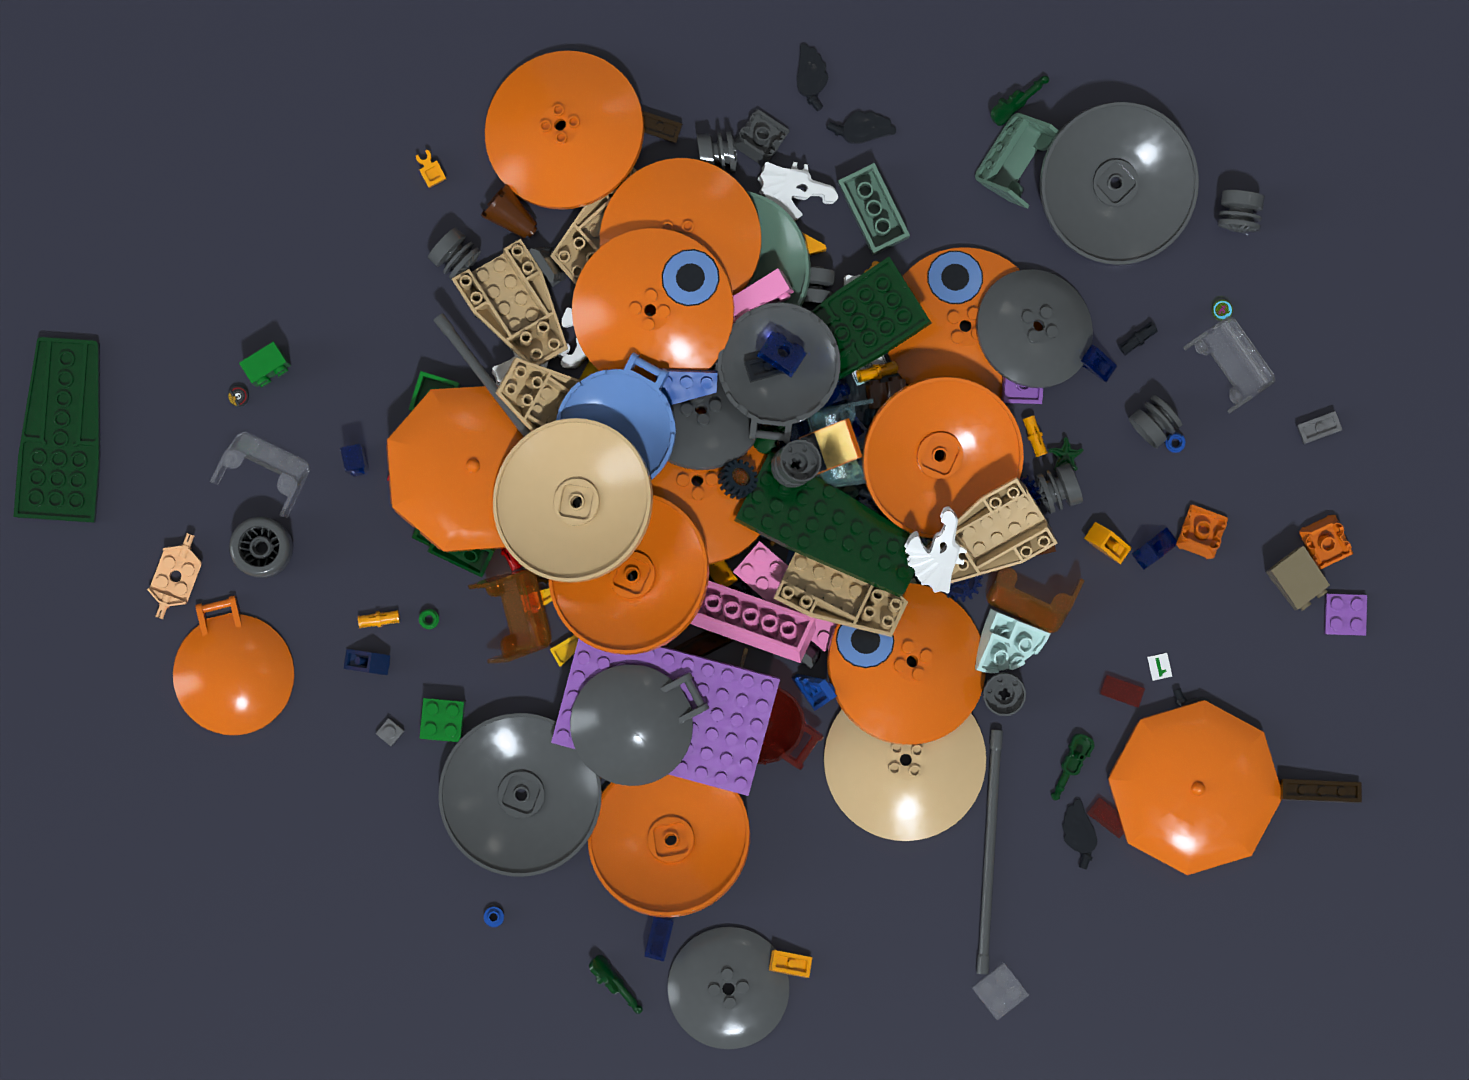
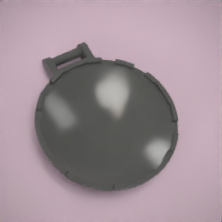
(779, 398)
(634, 723)

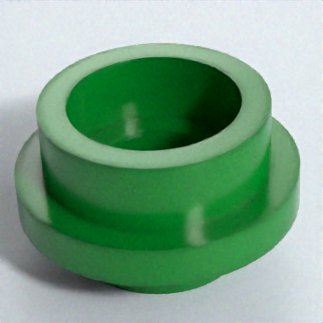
(424, 614)

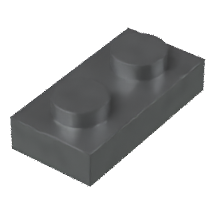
(1319, 427)

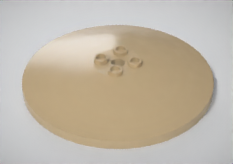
(538, 492)
(902, 799)

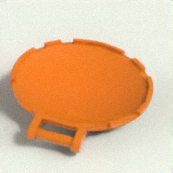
(232, 671)

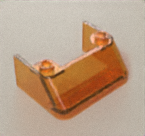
(1029, 608)
(523, 613)

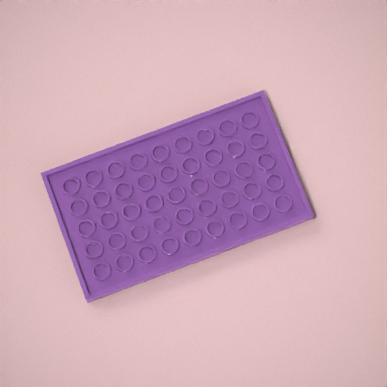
(724, 737)

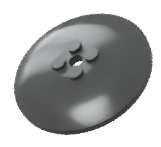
(1013, 343)
(712, 437)
(697, 992)

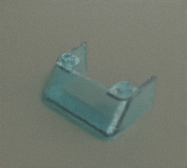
(845, 474)

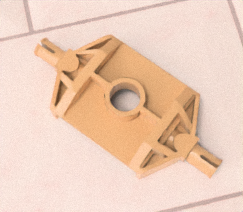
(175, 559)

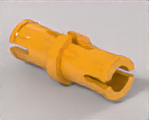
(877, 371)
(1035, 436)
(378, 619)

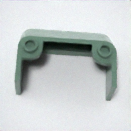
(1012, 154)

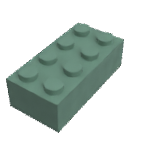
(873, 209)

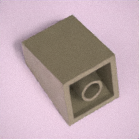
(1298, 578)

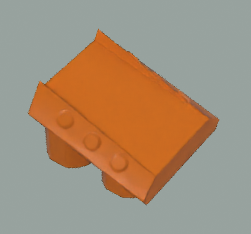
(1202, 532)
(1326, 541)

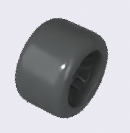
(245, 543)

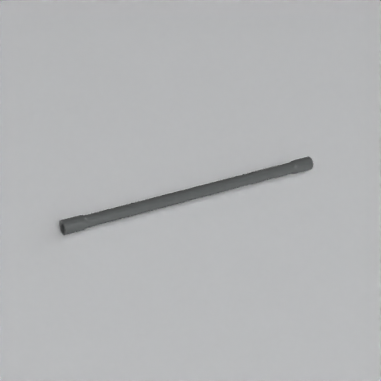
(448, 330)
(983, 956)

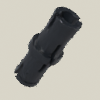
(1138, 338)

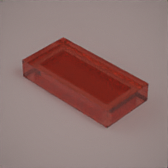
(1122, 691)
(1107, 817)

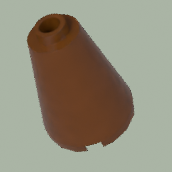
(510, 213)

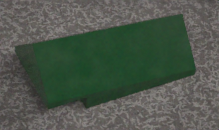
(472, 561)

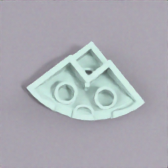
(1007, 643)

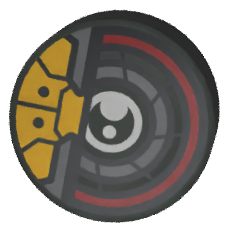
(238, 396)

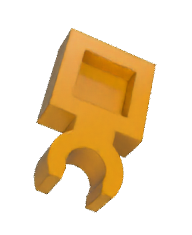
(431, 171)

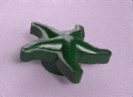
(1065, 454)

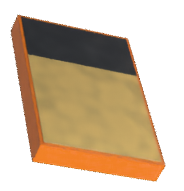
(835, 444)

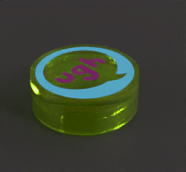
(1222, 309)

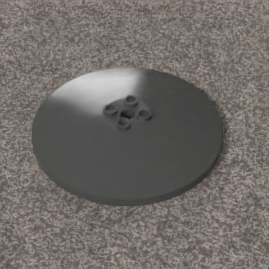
(1154, 190)
(482, 804)

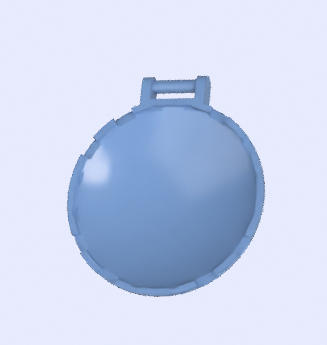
(629, 406)

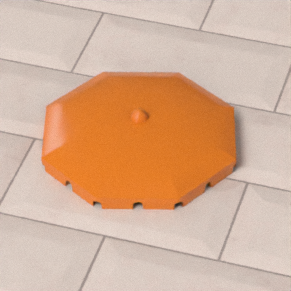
(447, 467)
(1195, 787)

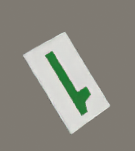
(1159, 666)

